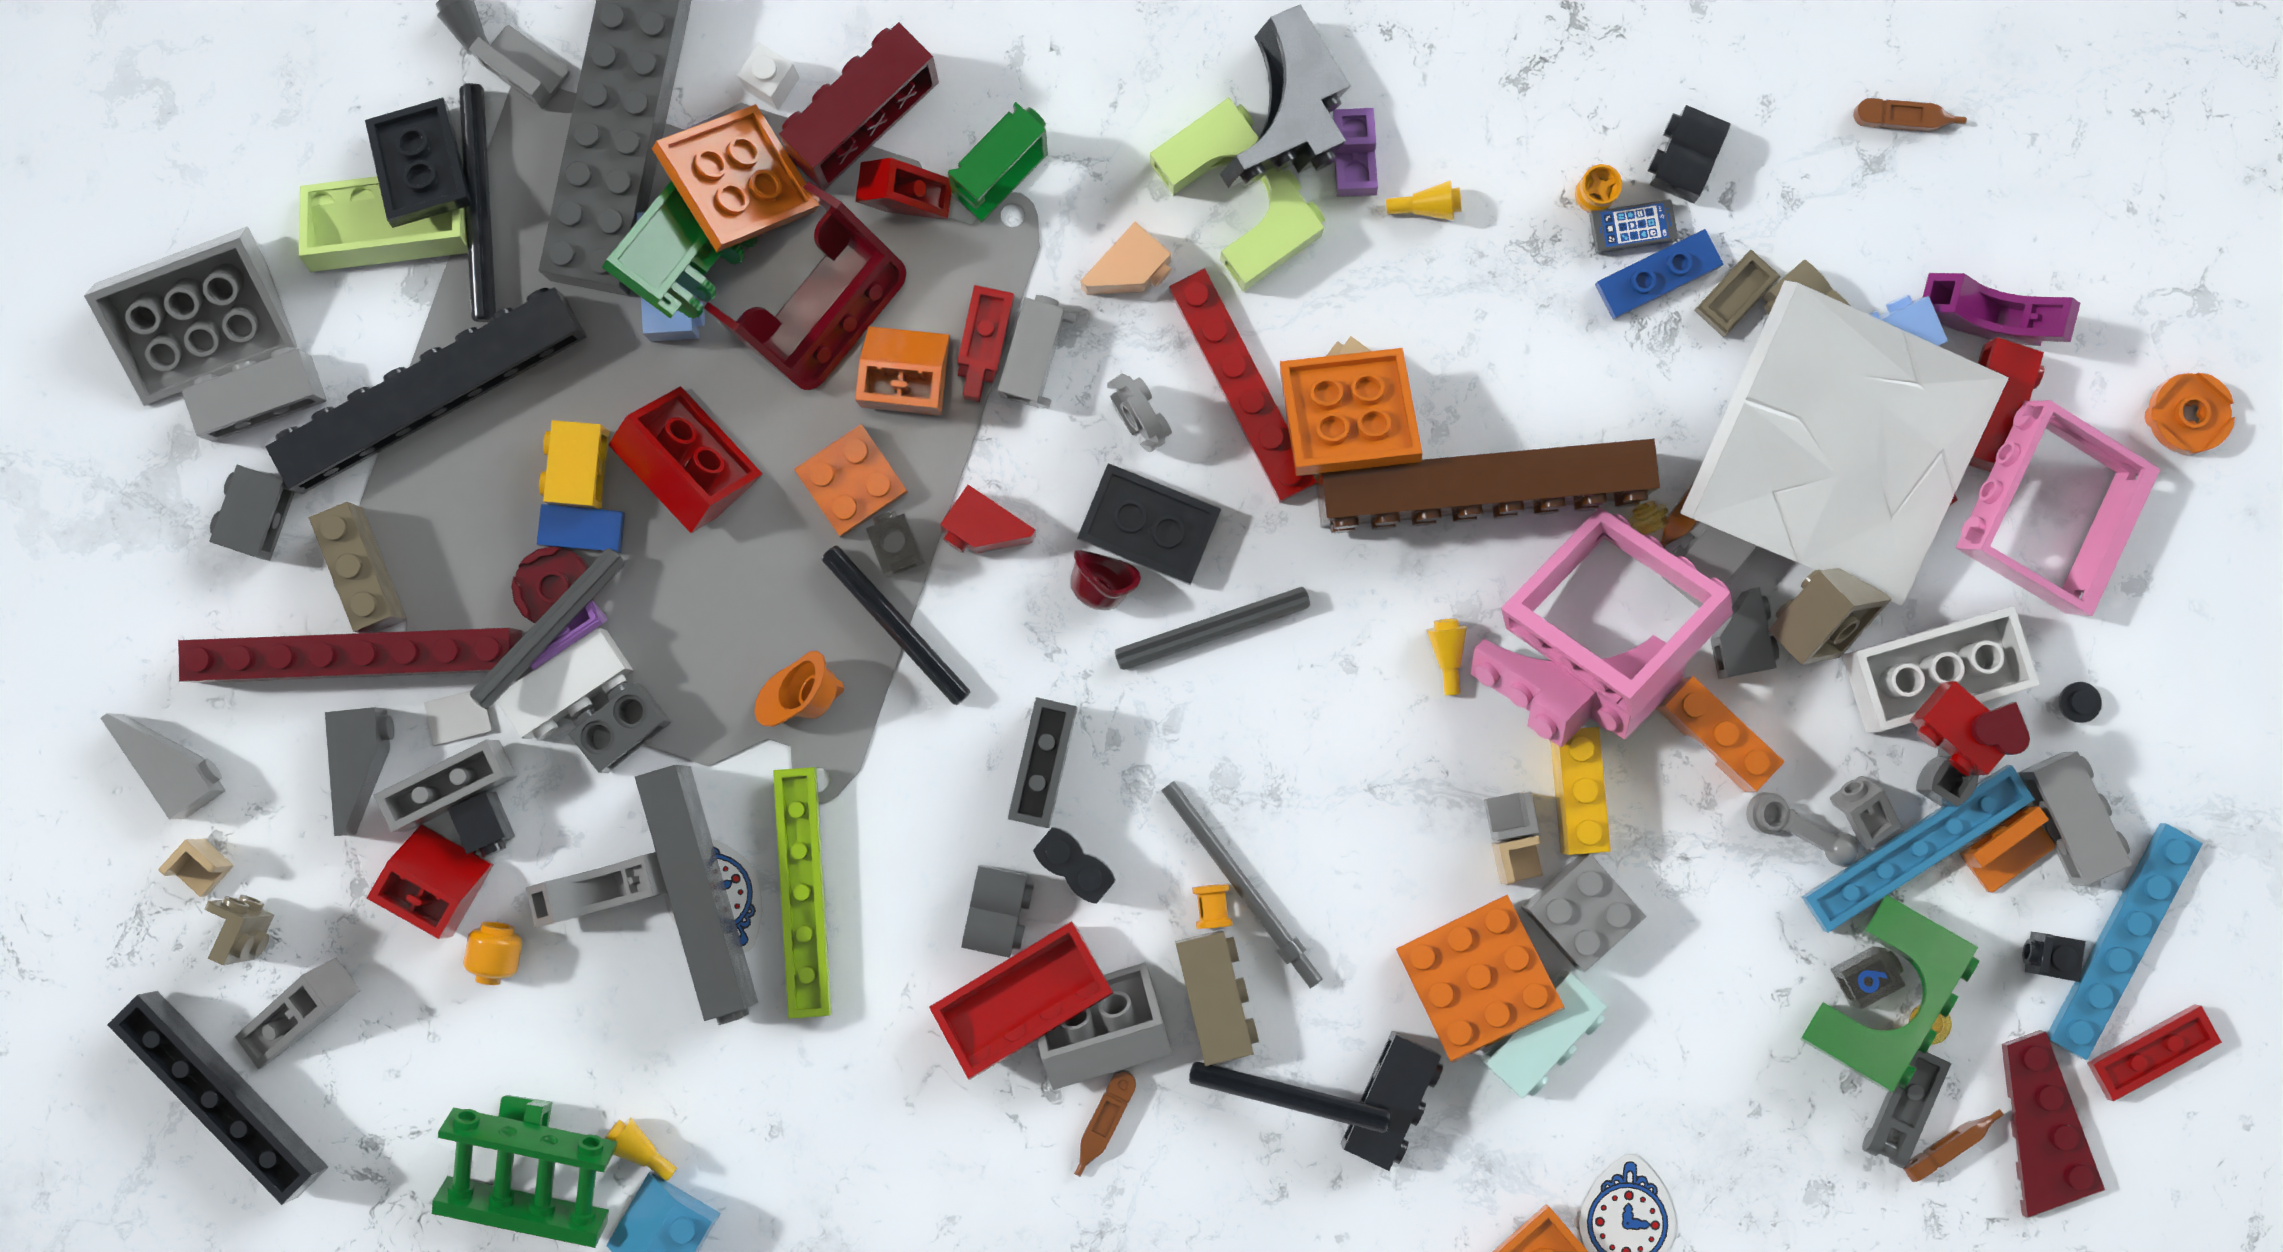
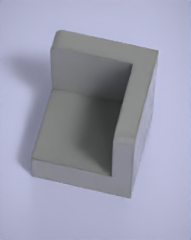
(1511, 815)

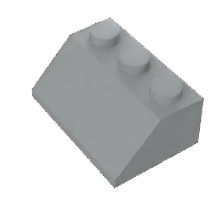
(1109, 1035)

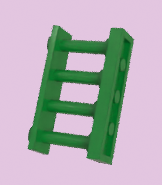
(519, 1210)

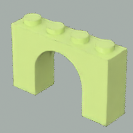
(1214, 142)

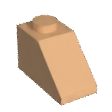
(1129, 265)

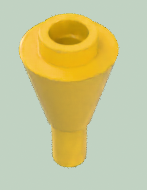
(1435, 202)
(1448, 645)
(637, 1148)

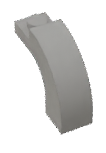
(596, 890)

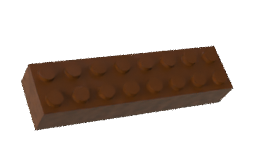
(1489, 483)

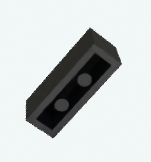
(1399, 1086)

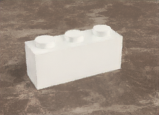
(564, 685)

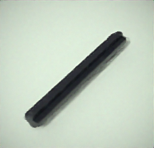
(895, 625)
(1290, 1097)

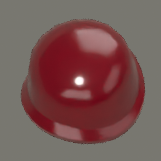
(1102, 580)

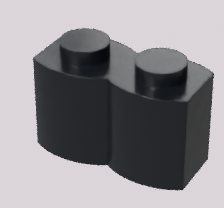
(1689, 153)
(1083, 872)

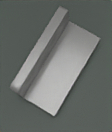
(521, 65)

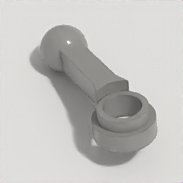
(1839, 848)

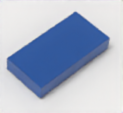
(580, 528)

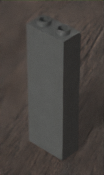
(697, 893)

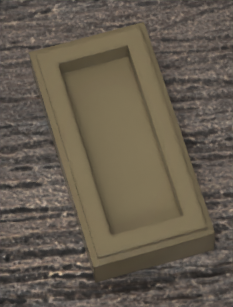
(1737, 293)

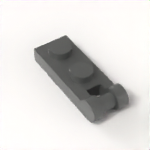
(1907, 1110)

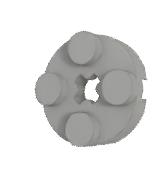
(1136, 412)

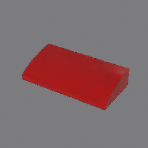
(1021, 1000)

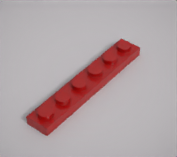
(1240, 382)

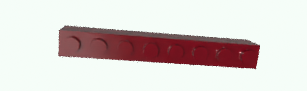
(344, 655)

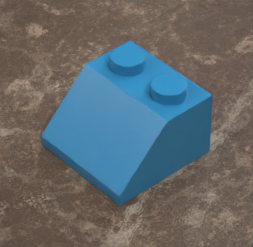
(663, 1220)

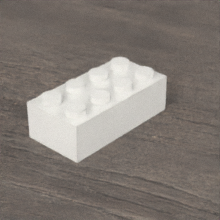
(1979, 652)

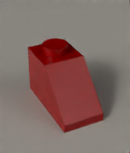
(903, 189)
(983, 525)

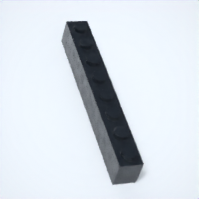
(425, 390)

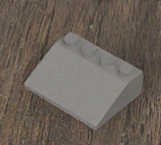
(192, 314)

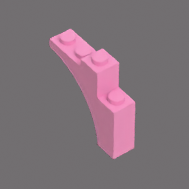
(1557, 699)

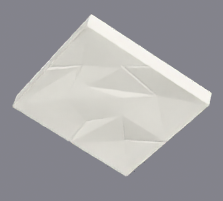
(1843, 441)

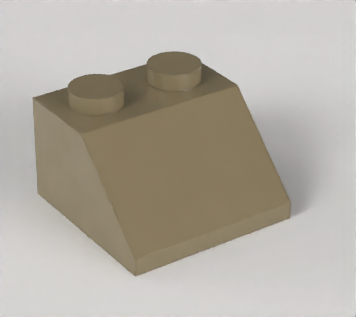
(1827, 615)

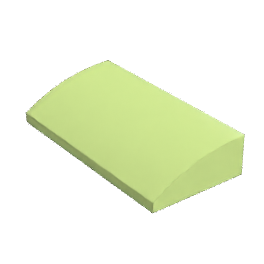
(348, 227)

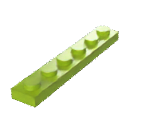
(802, 892)

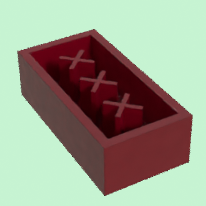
(859, 105)

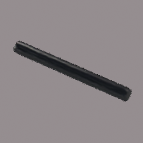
(479, 213)

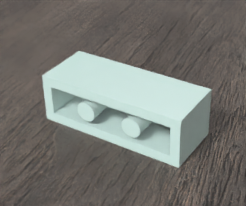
(1531, 1052)

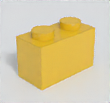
(574, 464)

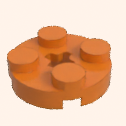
(2167, 416)

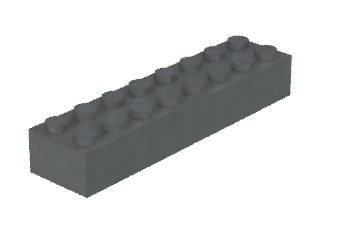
(611, 137)

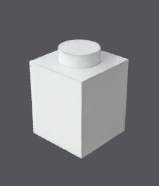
(768, 76)

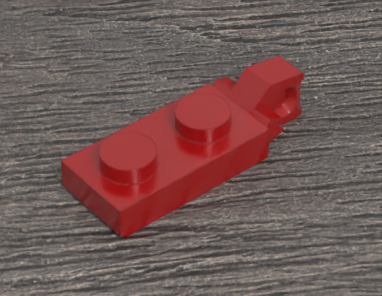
(983, 339)

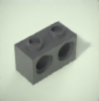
(624, 736)

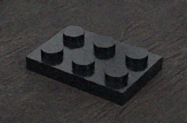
(417, 162)
(1149, 524)

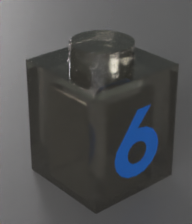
(1869, 976)

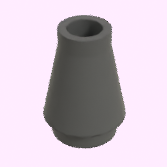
(461, 20)

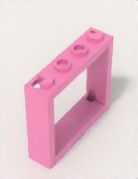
(2108, 531)
(1581, 663)

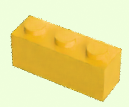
(1581, 794)

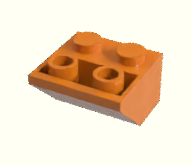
(902, 371)

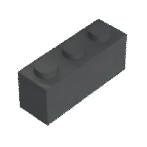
(1042, 762)

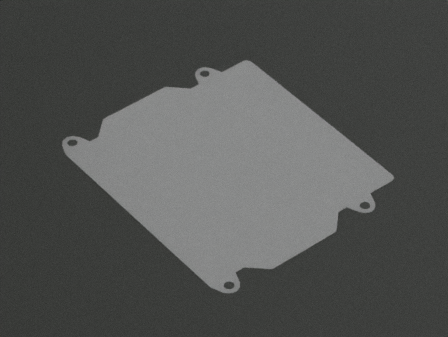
(747, 592)

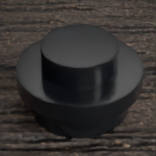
(2080, 702)

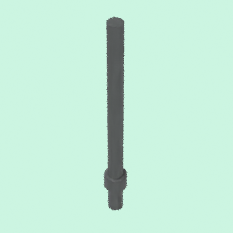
(1290, 948)

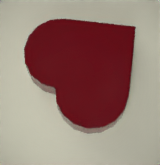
(2002, 728)

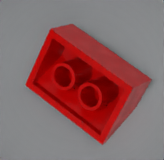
(684, 458)

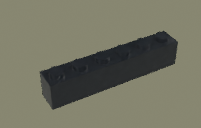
(218, 1096)

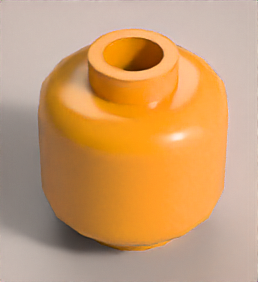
(492, 952)

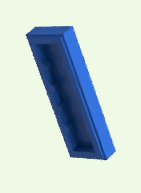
(1659, 274)

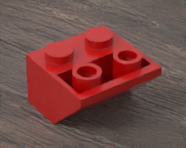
(430, 882)

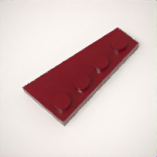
(2050, 1141)

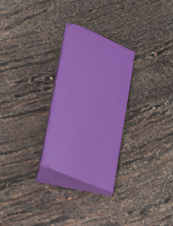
(584, 623)

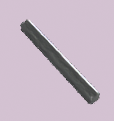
(1212, 628)
(547, 629)

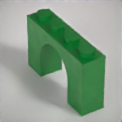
(1939, 961)

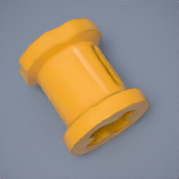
(1212, 906)

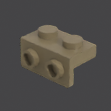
(243, 931)

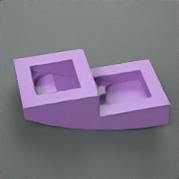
(1356, 157)

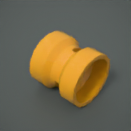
(1601, 181)

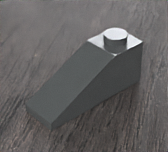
(356, 756)

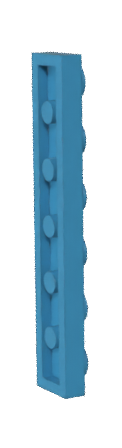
(1917, 849)
(2123, 940)

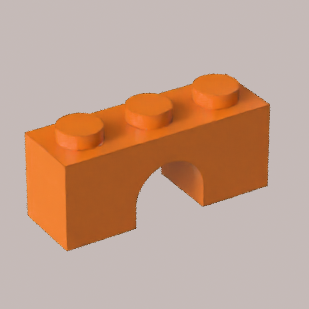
(1733, 744)

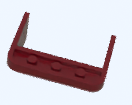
(829, 306)

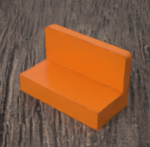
(2009, 848)

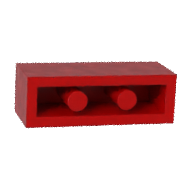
(2025, 374)

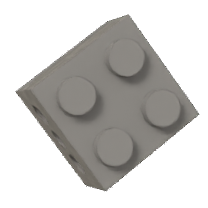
(1583, 911)

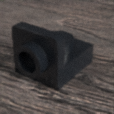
(2053, 956)

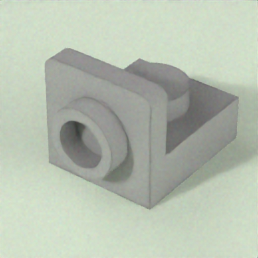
(1866, 811)

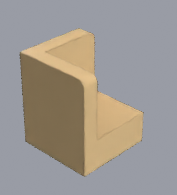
(1517, 859)
(197, 865)

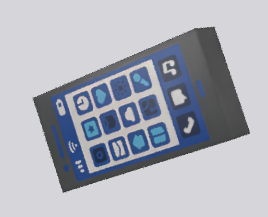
(1633, 226)

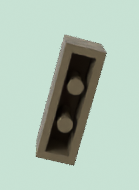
(357, 568)
(1216, 997)

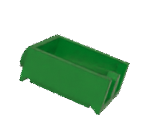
(999, 162)

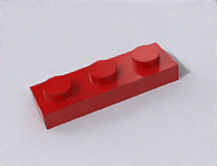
(2154, 1052)

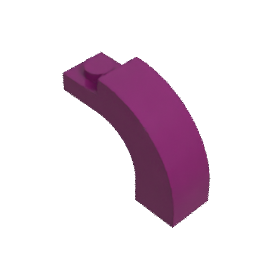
(1990, 313)

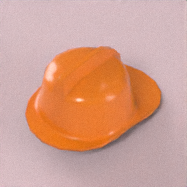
(798, 690)

